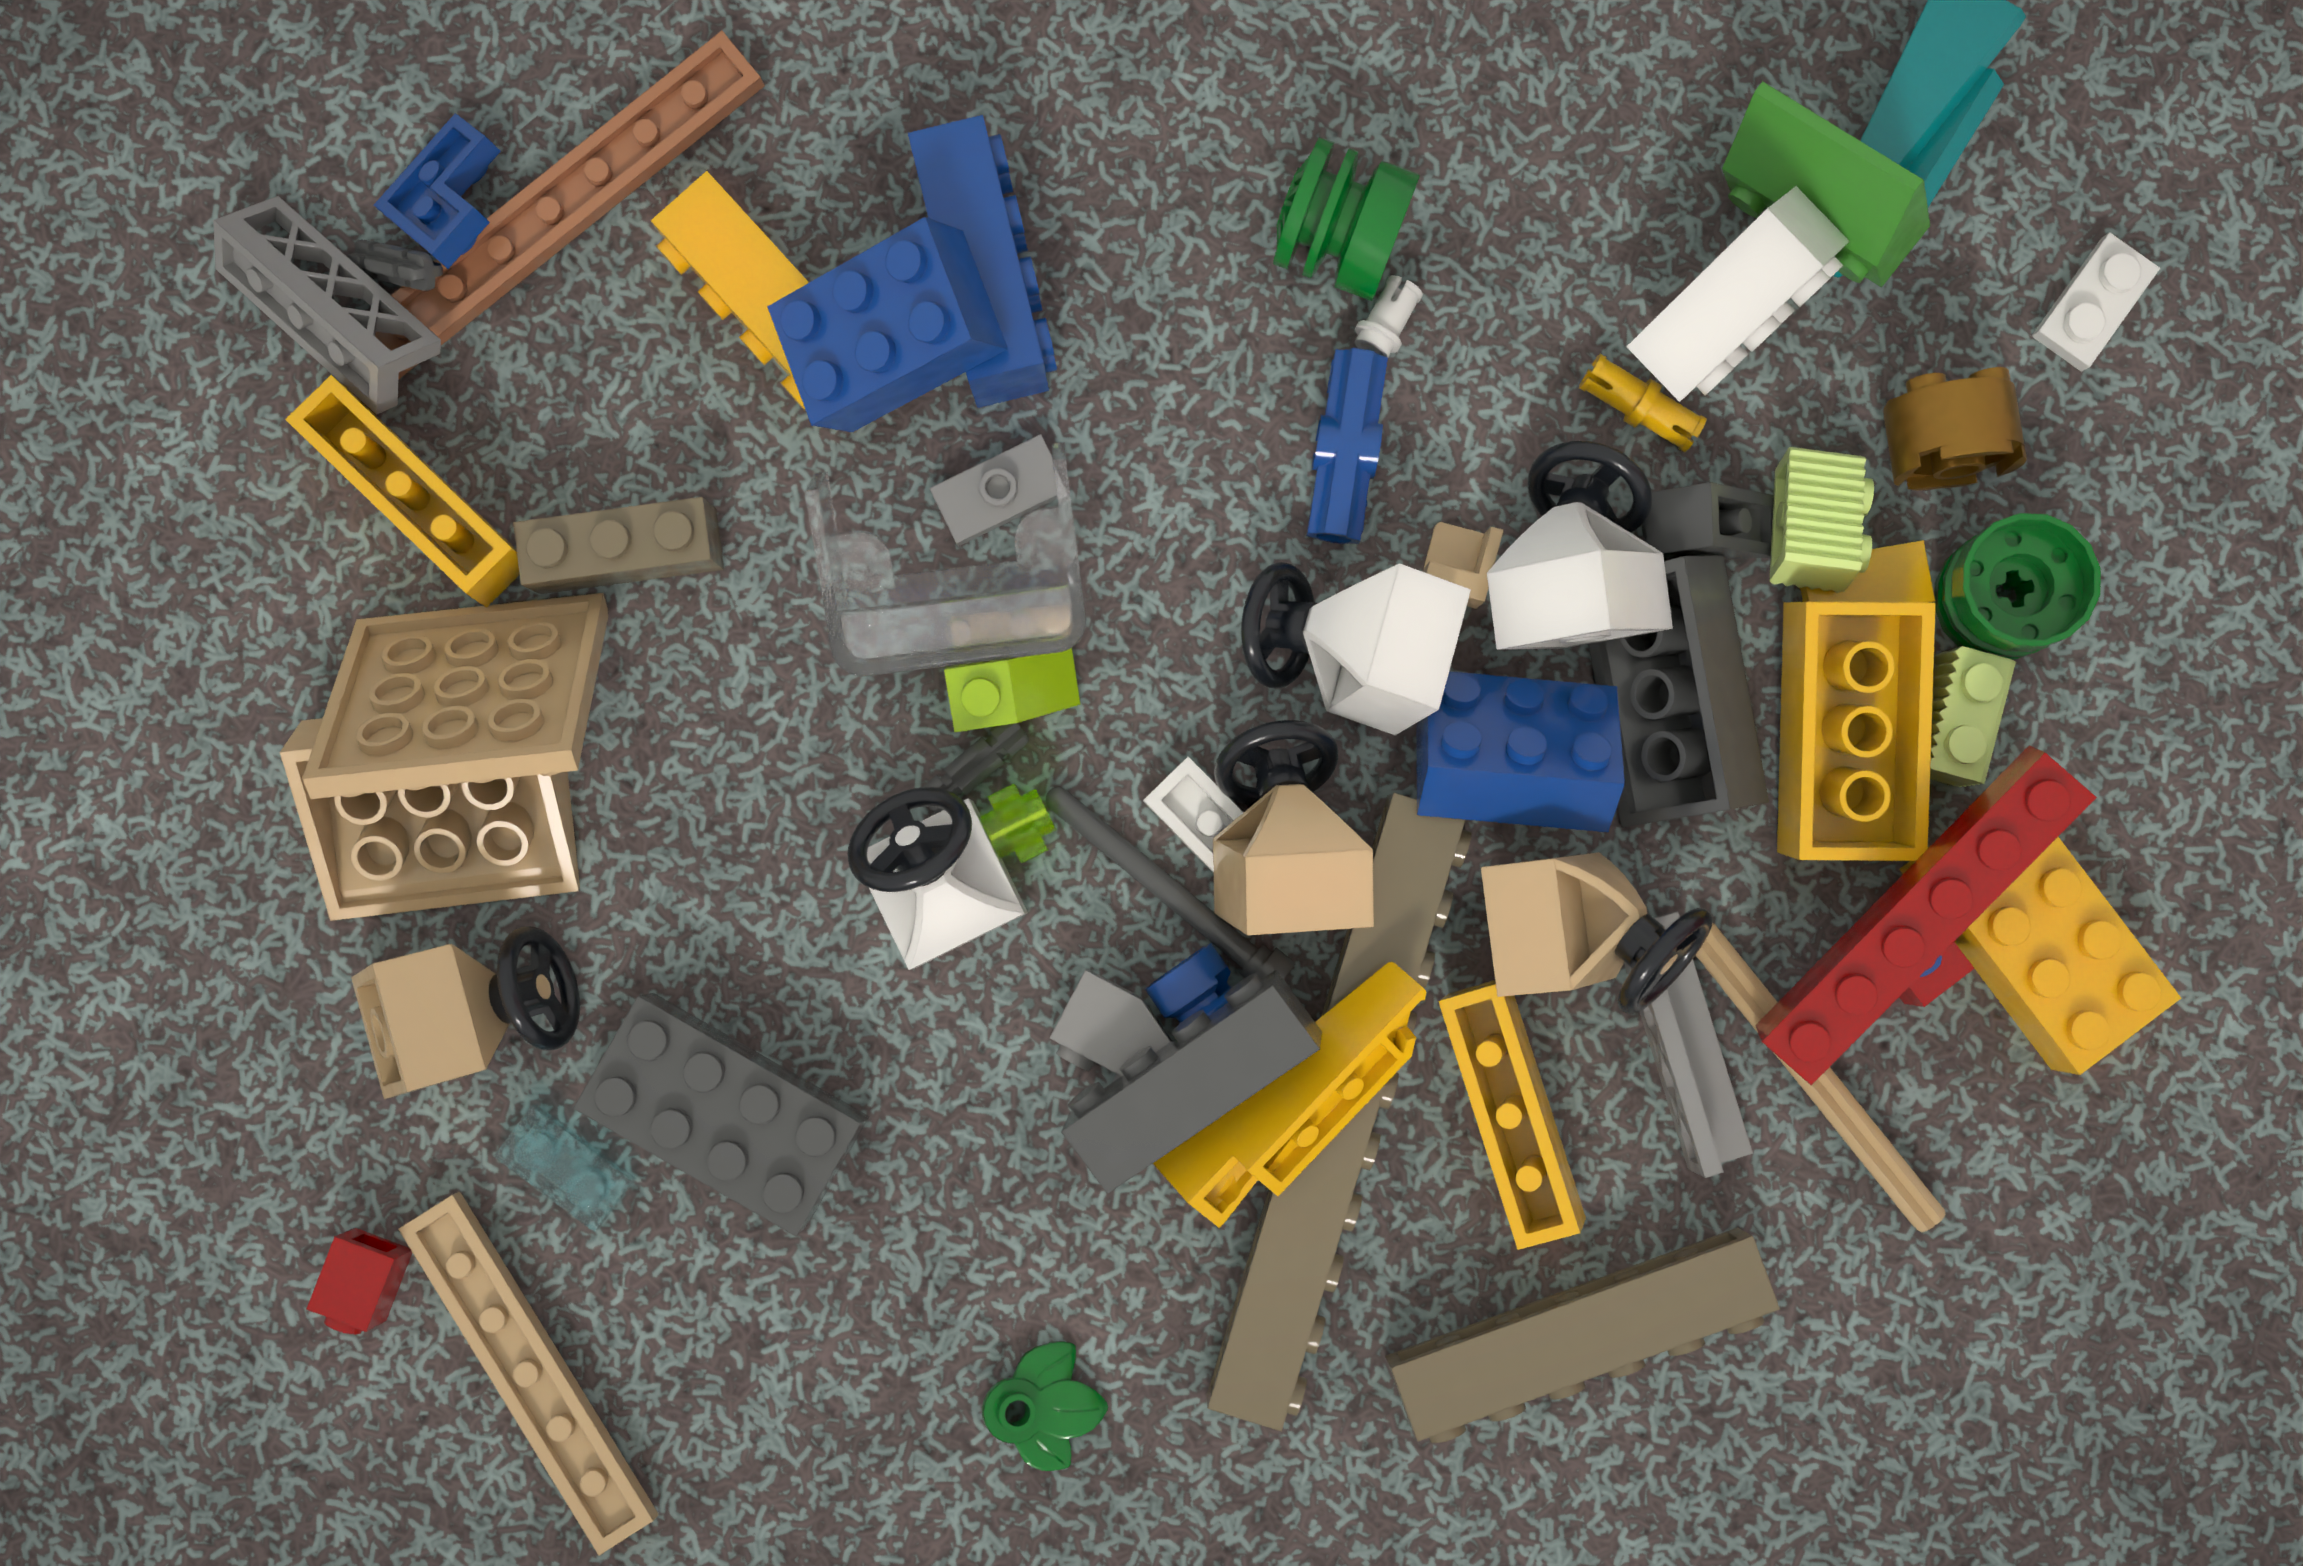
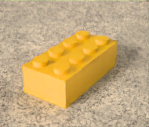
(1855, 730)
(2065, 963)

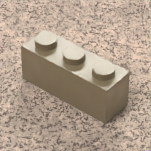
(618, 545)

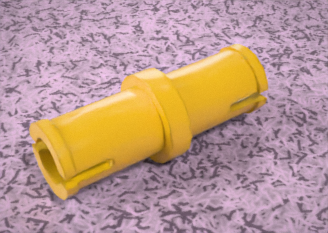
(1642, 403)

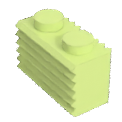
(1820, 519)
(1966, 713)

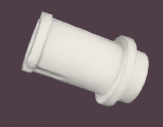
(1388, 317)

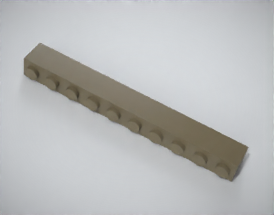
(1301, 1228)

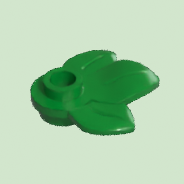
(1053, 1406)

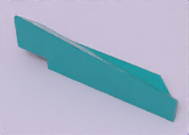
(1942, 87)

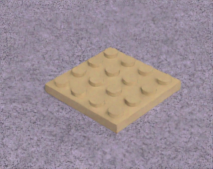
(460, 697)

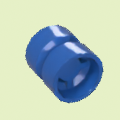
(1192, 985)

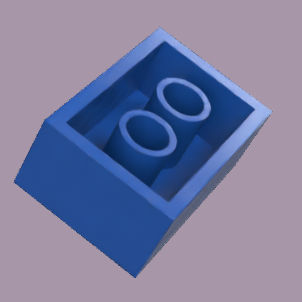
(887, 326)
(1522, 753)

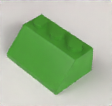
(1853, 185)

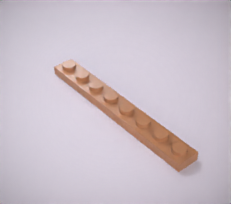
(584, 187)

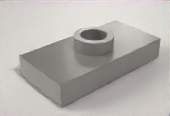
(997, 490)

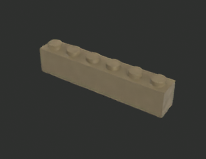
(1582, 1334)

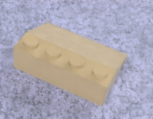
(434, 842)

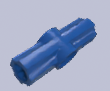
(1347, 446)

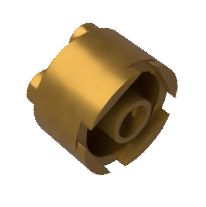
(1954, 429)

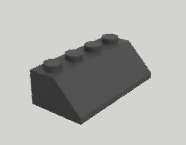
(1685, 704)

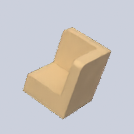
(1463, 558)

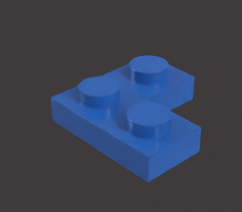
(429, 191)

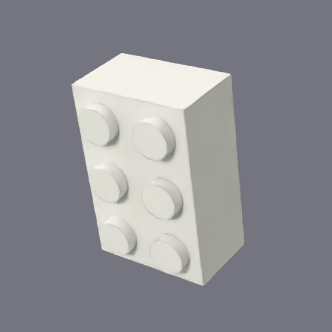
(1741, 296)

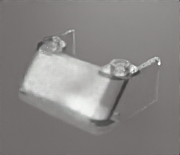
(952, 614)

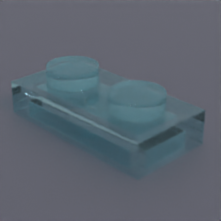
(565, 1167)

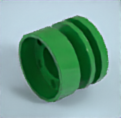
(1344, 218)
(2040, 560)

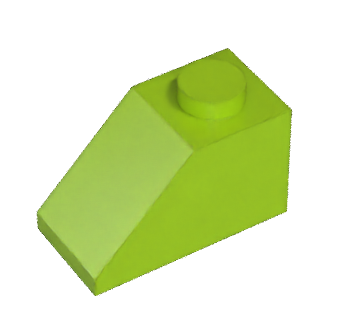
(1010, 689)

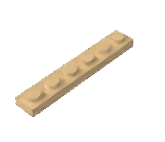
(529, 1373)

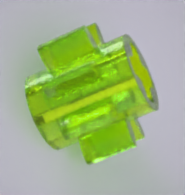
(1017, 823)

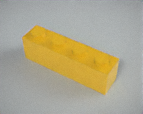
(734, 260)
(407, 491)
(1513, 1115)

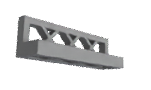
(305, 302)
(1695, 1071)

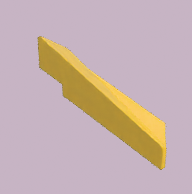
(1303, 1110)

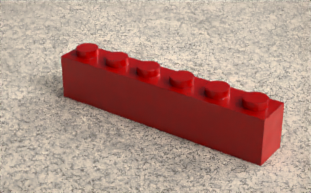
(1923, 913)

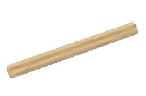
(1827, 1091)

